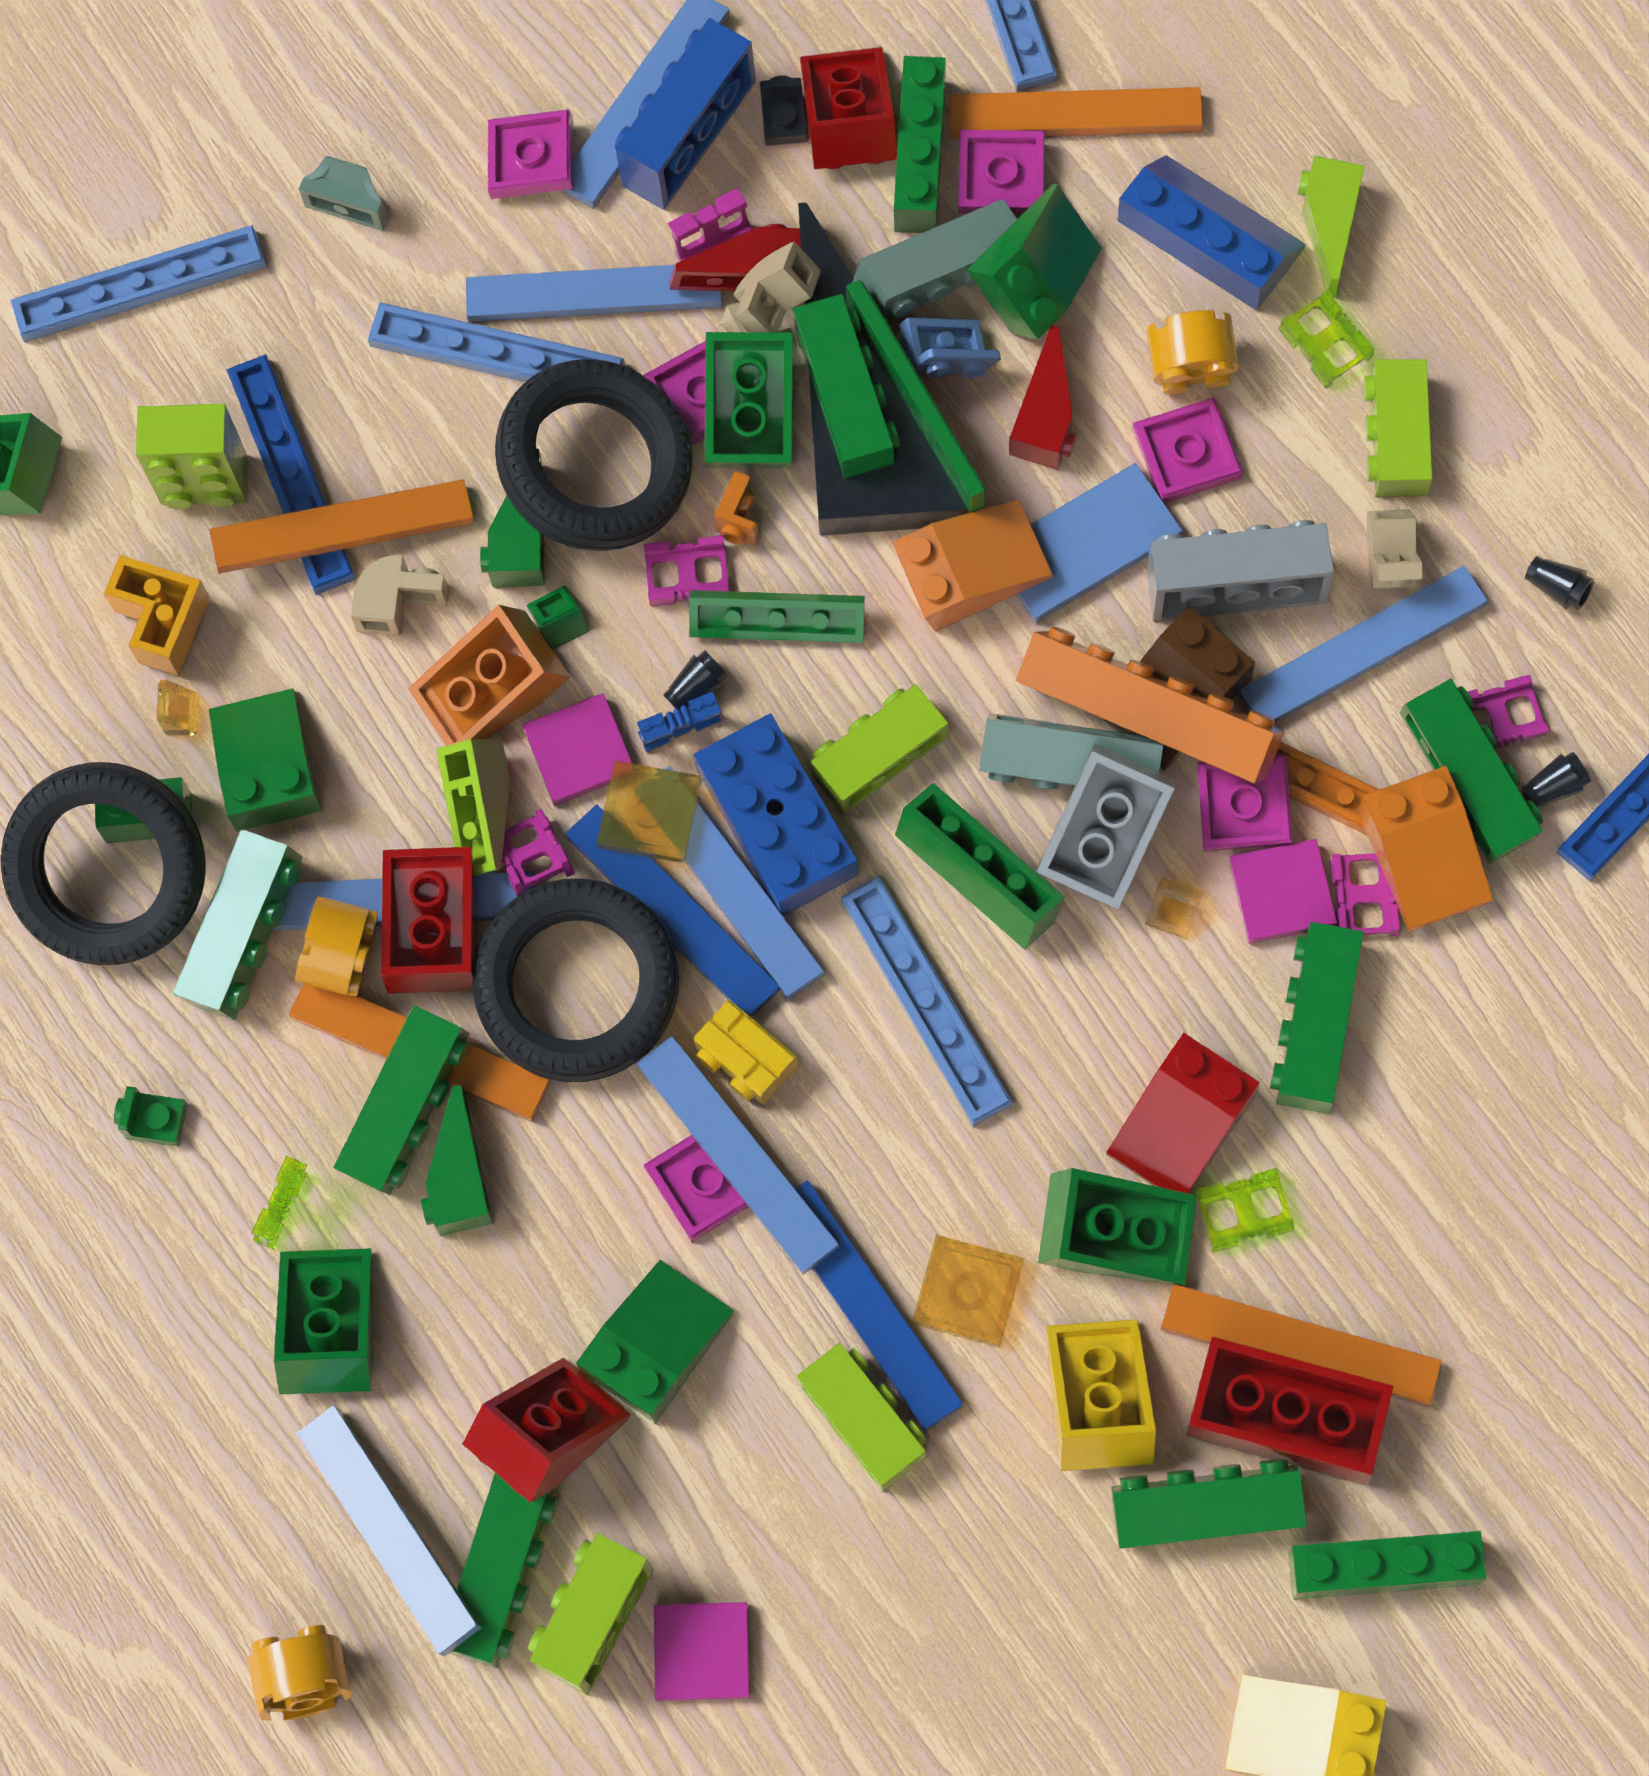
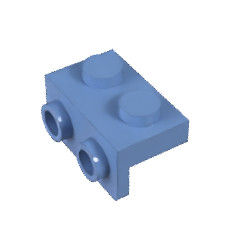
(946, 347)

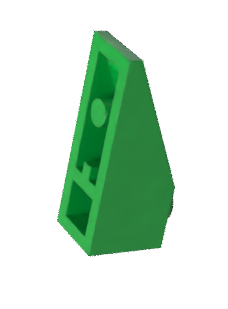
(513, 549)
(455, 1177)

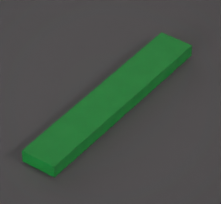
(916, 397)

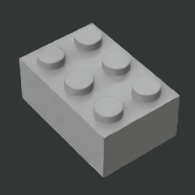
(1106, 826)

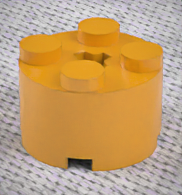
(1193, 351)
(336, 946)
(298, 1674)

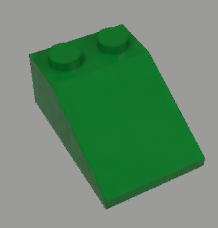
(1037, 265)
(748, 400)
(26, 463)
(263, 760)
(1116, 1227)
(324, 1322)
(654, 1341)

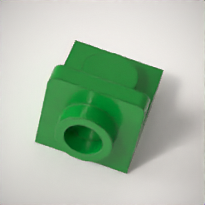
(150, 1117)

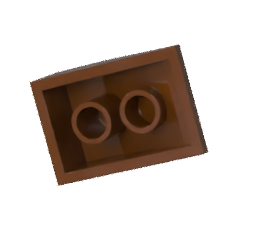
(1200, 656)

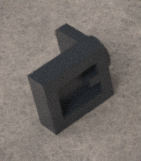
(783, 110)

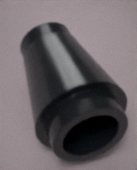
(1561, 582)
(696, 679)
(1557, 781)

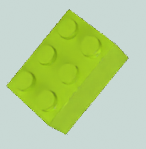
(192, 455)
(590, 1612)

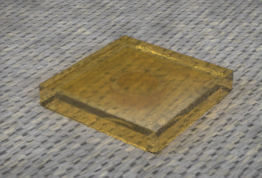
(649, 811)
(968, 1291)

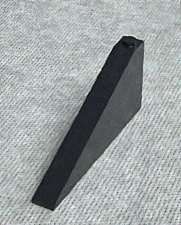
(891, 497)

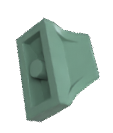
(344, 192)

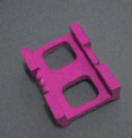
(707, 219)
(685, 557)
(1494, 703)
(544, 845)
(1351, 895)

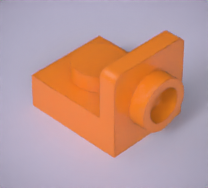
(734, 505)

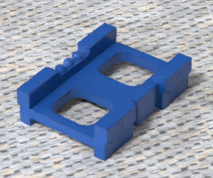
(700, 714)

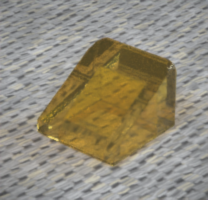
(177, 709)
(1174, 907)

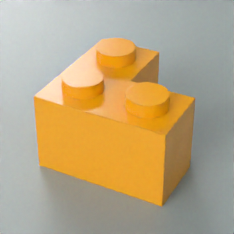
(166, 609)

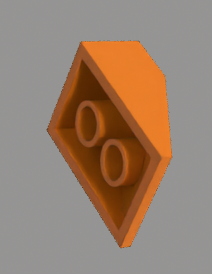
(971, 562)
(489, 677)
(1425, 848)

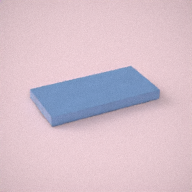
(1096, 539)

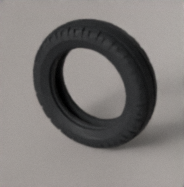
(634, 398)
(575, 901)
(43, 911)

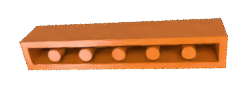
(1149, 705)

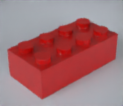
(1290, 1410)

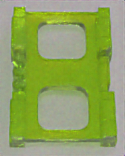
(1314, 345)
(269, 1223)
(1248, 1224)

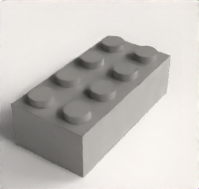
(1240, 570)

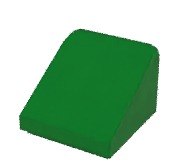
(558, 617)

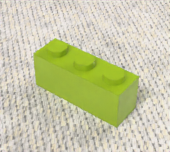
(1398, 428)
(878, 747)
(863, 1415)

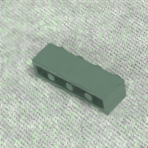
(932, 261)
(1054, 751)

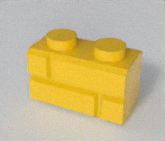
(744, 1053)

